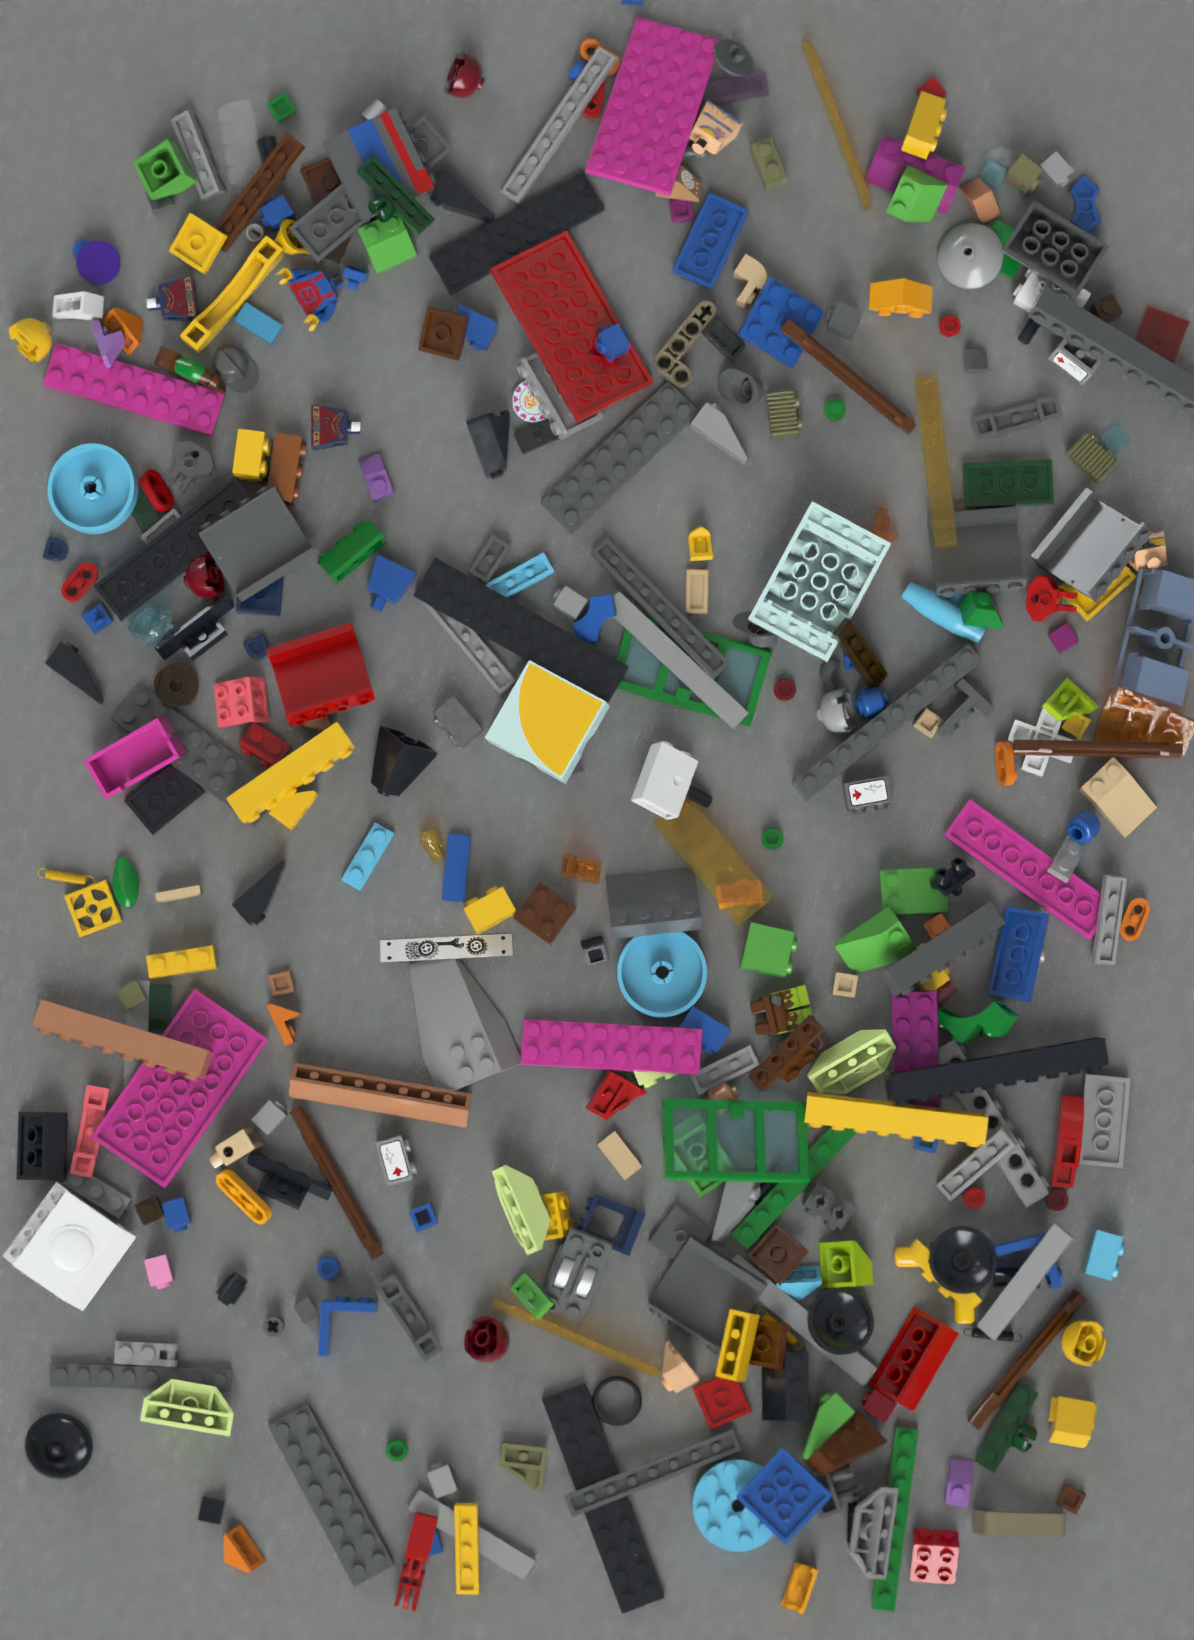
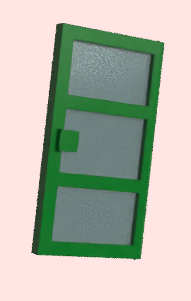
(654, 681)
(734, 1141)

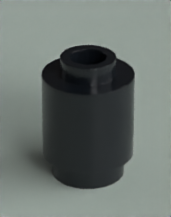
(231, 1288)

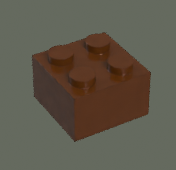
(545, 913)

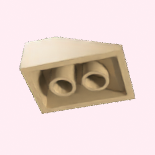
(1118, 797)

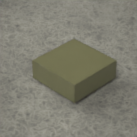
(131, 995)

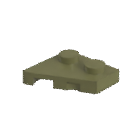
(525, 1462)

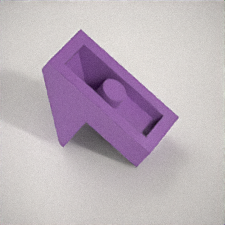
(109, 344)
(376, 477)
(959, 1482)

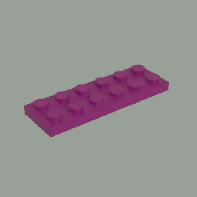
(916, 1034)

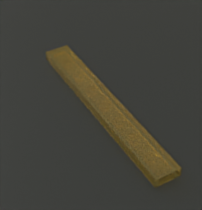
(836, 125)
(936, 463)
(576, 1338)

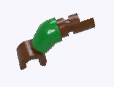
(188, 368)

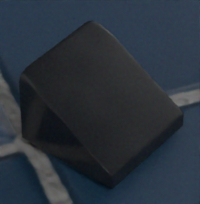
(594, 951)

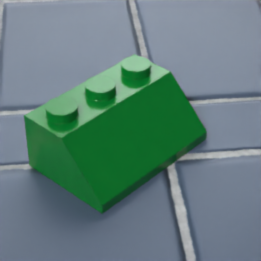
(351, 551)

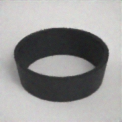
(622, 1379)

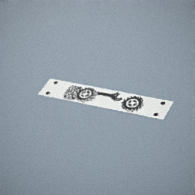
(446, 948)

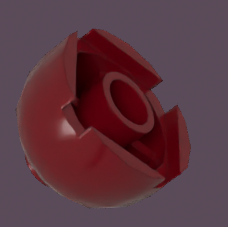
(464, 77)
(204, 577)
(487, 1340)

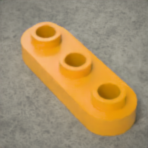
(243, 1196)

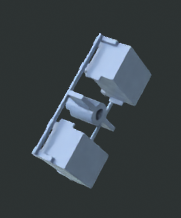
(1144, 676)

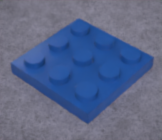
(769, 313)
(784, 1495)

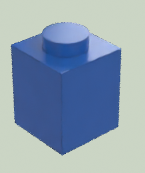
(176, 1214)
(423, 1217)

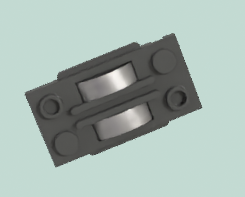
(576, 1275)

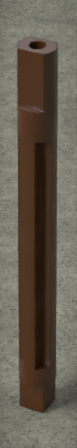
(847, 376)
(1097, 748)
(337, 1182)
(1026, 1359)

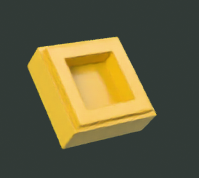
(1076, 726)

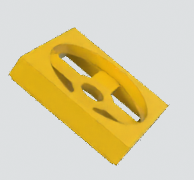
(84, 911)

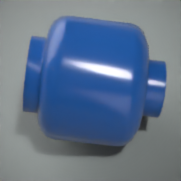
(870, 702)
(1083, 826)

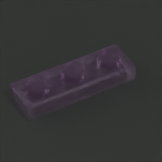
(736, 89)

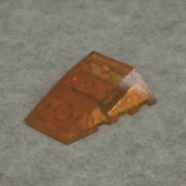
(1137, 719)

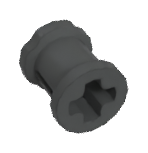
(266, 1325)

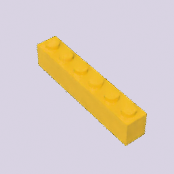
(290, 773)

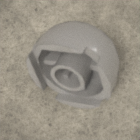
(836, 711)

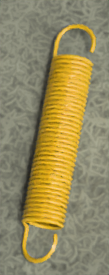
(65, 877)
(790, 1338)

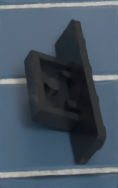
(199, 632)
(286, 1184)

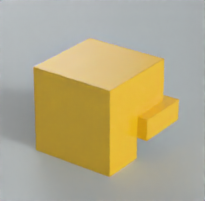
(1071, 1421)

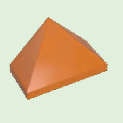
(129, 324)
(241, 1551)

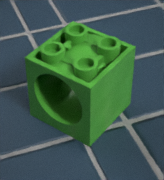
(768, 950)

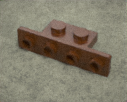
(789, 1056)

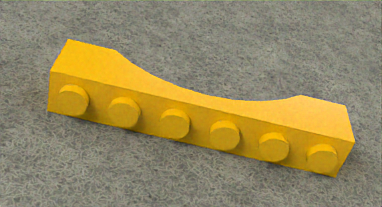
(251, 275)

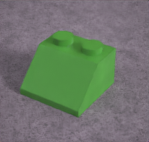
(164, 170)
(916, 196)
(386, 243)

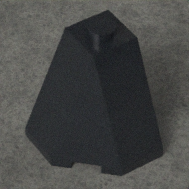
(491, 441)
(398, 761)

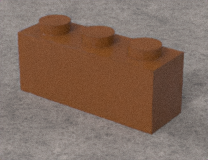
(286, 466)

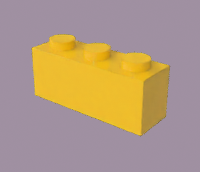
(925, 125)
(182, 962)
(737, 1345)

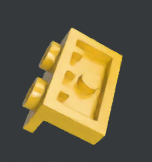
(559, 1214)

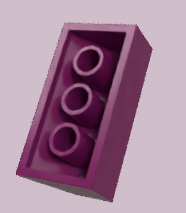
(891, 163)

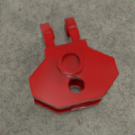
(1049, 598)

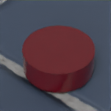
(784, 689)
(1056, 1200)

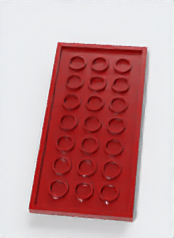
(562, 317)

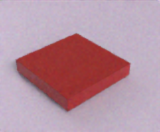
(721, 1401)

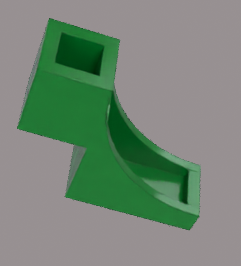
(993, 1021)

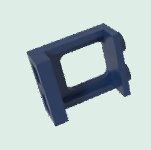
(629, 1229)

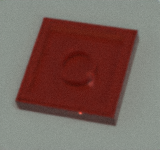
(1162, 333)

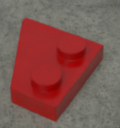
(613, 1094)

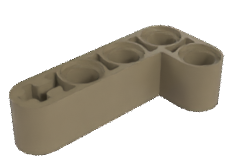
(688, 341)
(1018, 1523)

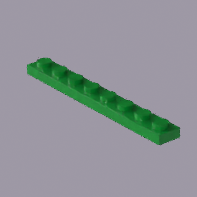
(784, 1193)
(899, 1477)

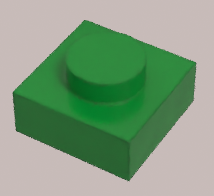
(281, 108)

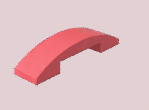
(87, 1148)

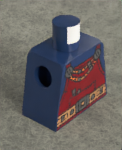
(176, 300)
(331, 427)

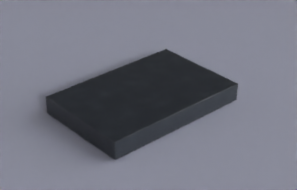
(163, 798)

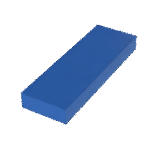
(456, 868)

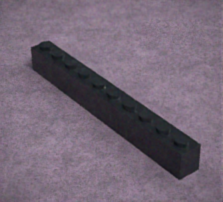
(996, 1069)

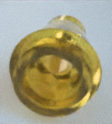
(432, 844)

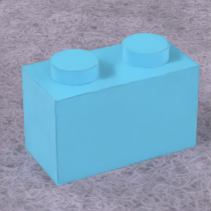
(1103, 1255)

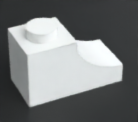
(78, 306)

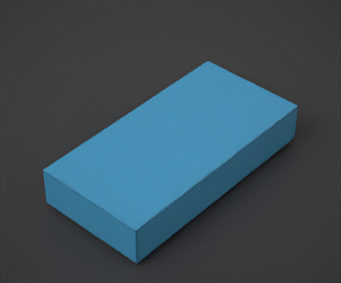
(258, 323)

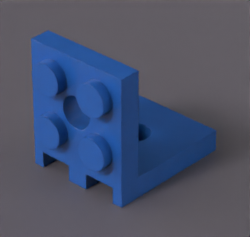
(1054, 1275)
(340, 1304)

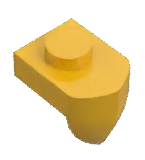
(700, 544)

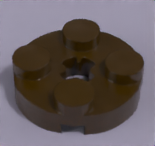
(183, 696)

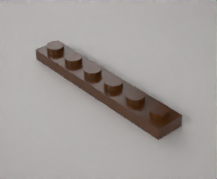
(259, 189)

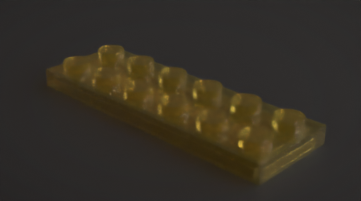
(714, 862)

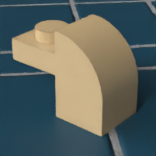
(753, 276)

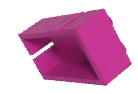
(135, 757)

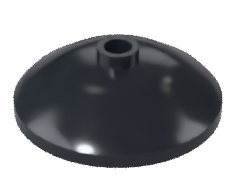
(967, 1244)
(849, 1311)
(60, 1433)

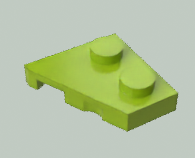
(1069, 702)

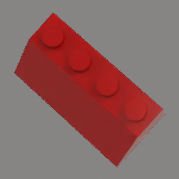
(913, 1359)

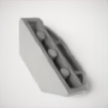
(873, 1532)

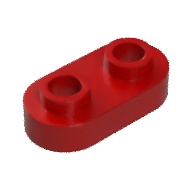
(598, 100)
(156, 490)
(77, 581)

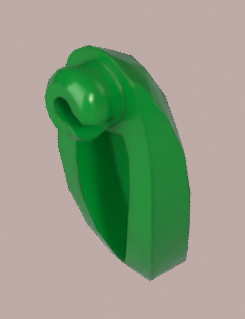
(125, 883)

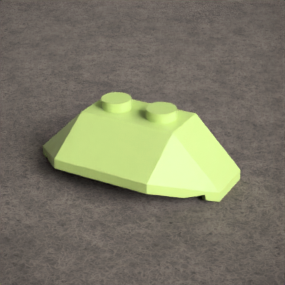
(852, 1061)
(522, 1207)
(188, 1407)

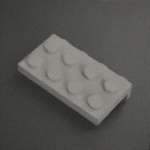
(550, 399)

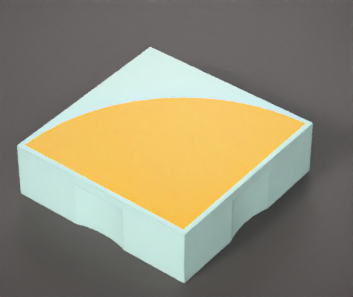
(547, 721)

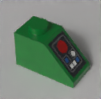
(980, 611)

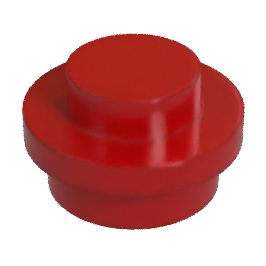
(949, 326)
(974, 1197)

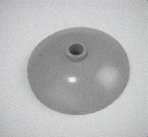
(980, 266)

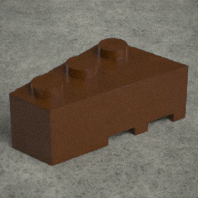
(847, 1444)

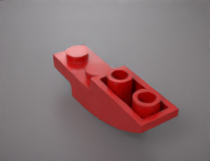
(1068, 1141)

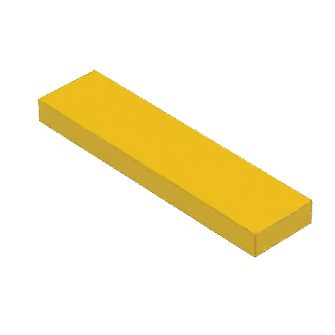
(467, 1548)

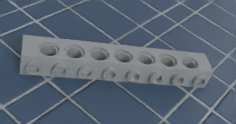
(1039, 1186)

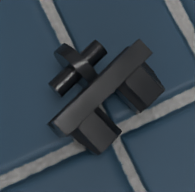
(952, 880)

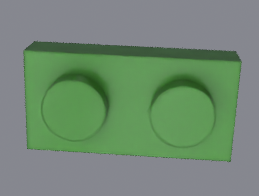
(532, 1296)

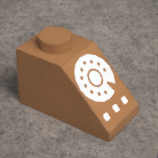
(686, 187)

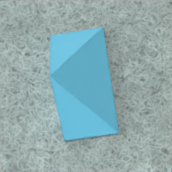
(801, 1281)

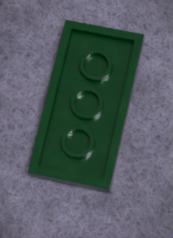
(1008, 483)

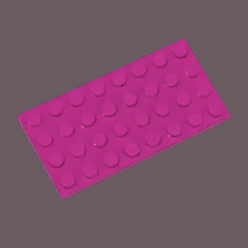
(653, 106)
(165, 1113)

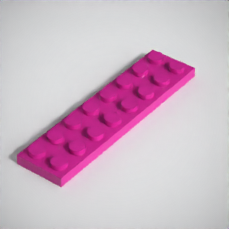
(134, 389)
(1025, 868)
(612, 1047)

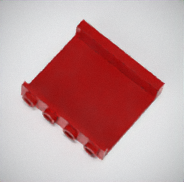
(320, 674)

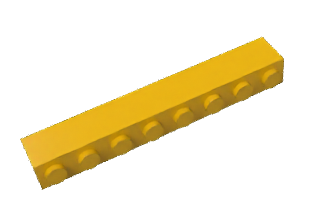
(888, 1118)

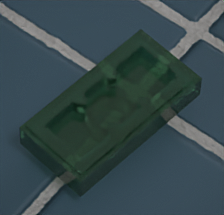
(144, 512)
(159, 1006)

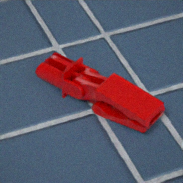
(418, 1549)

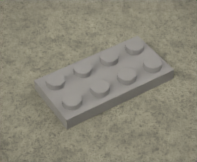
(1104, 1120)

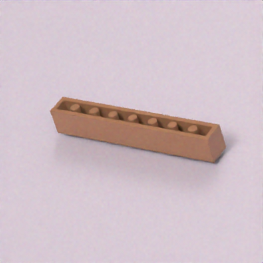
(122, 1039)
(380, 1095)

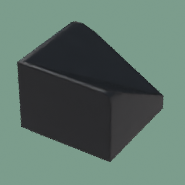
(211, 1510)

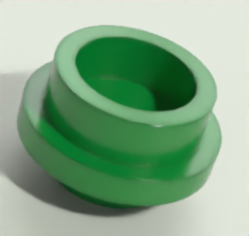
(834, 409)
(772, 838)
(397, 1449)

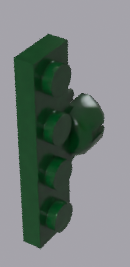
(393, 197)
(1009, 1429)

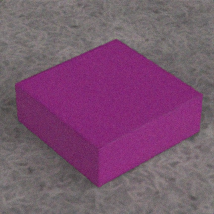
(681, 211)
(1063, 638)

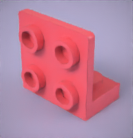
(241, 701)

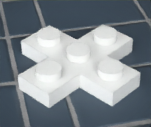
(1046, 729)

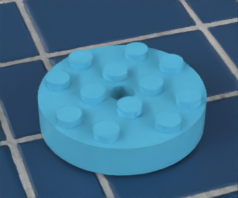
(71, 482)
(662, 996)
(713, 1511)

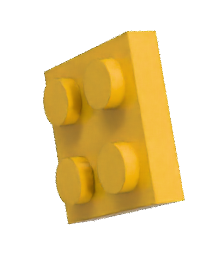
(198, 243)

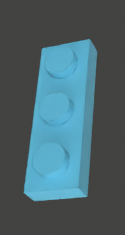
(522, 576)
(367, 857)

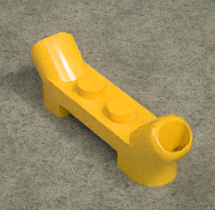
(917, 1256)

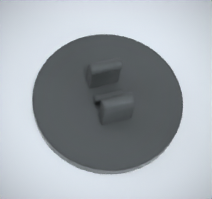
(732, 57)

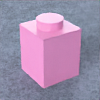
(159, 1271)

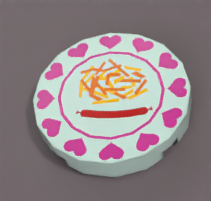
(525, 405)

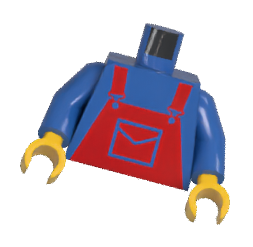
(313, 293)

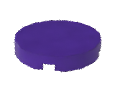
(98, 262)

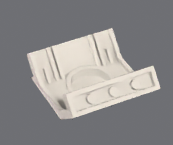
(69, 1247)

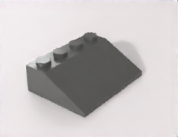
(1055, 248)
(653, 903)

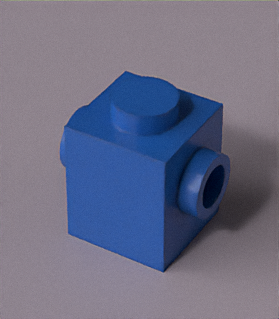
(276, 211)
(612, 342)

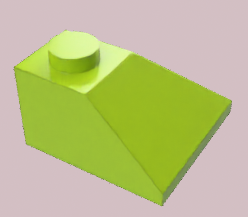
(844, 1265)

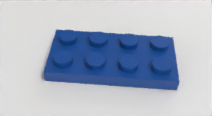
(710, 241)
(1018, 954)

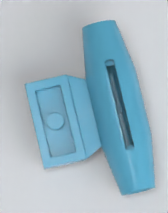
(942, 611)

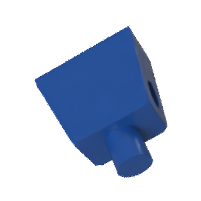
(388, 582)

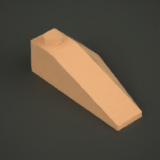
(676, 1370)

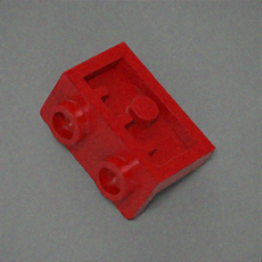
(263, 745)

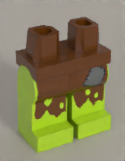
(776, 1011)

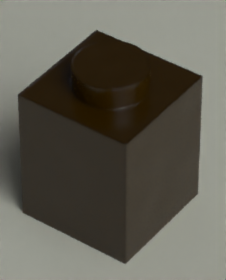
(1106, 309)
(149, 1210)

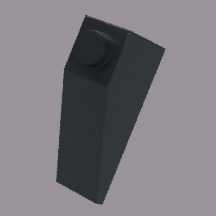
(458, 199)
(72, 667)
(258, 898)

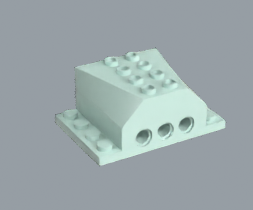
(819, 580)

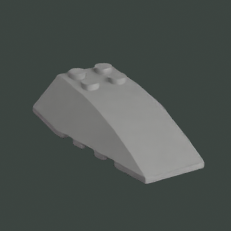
(458, 1025)

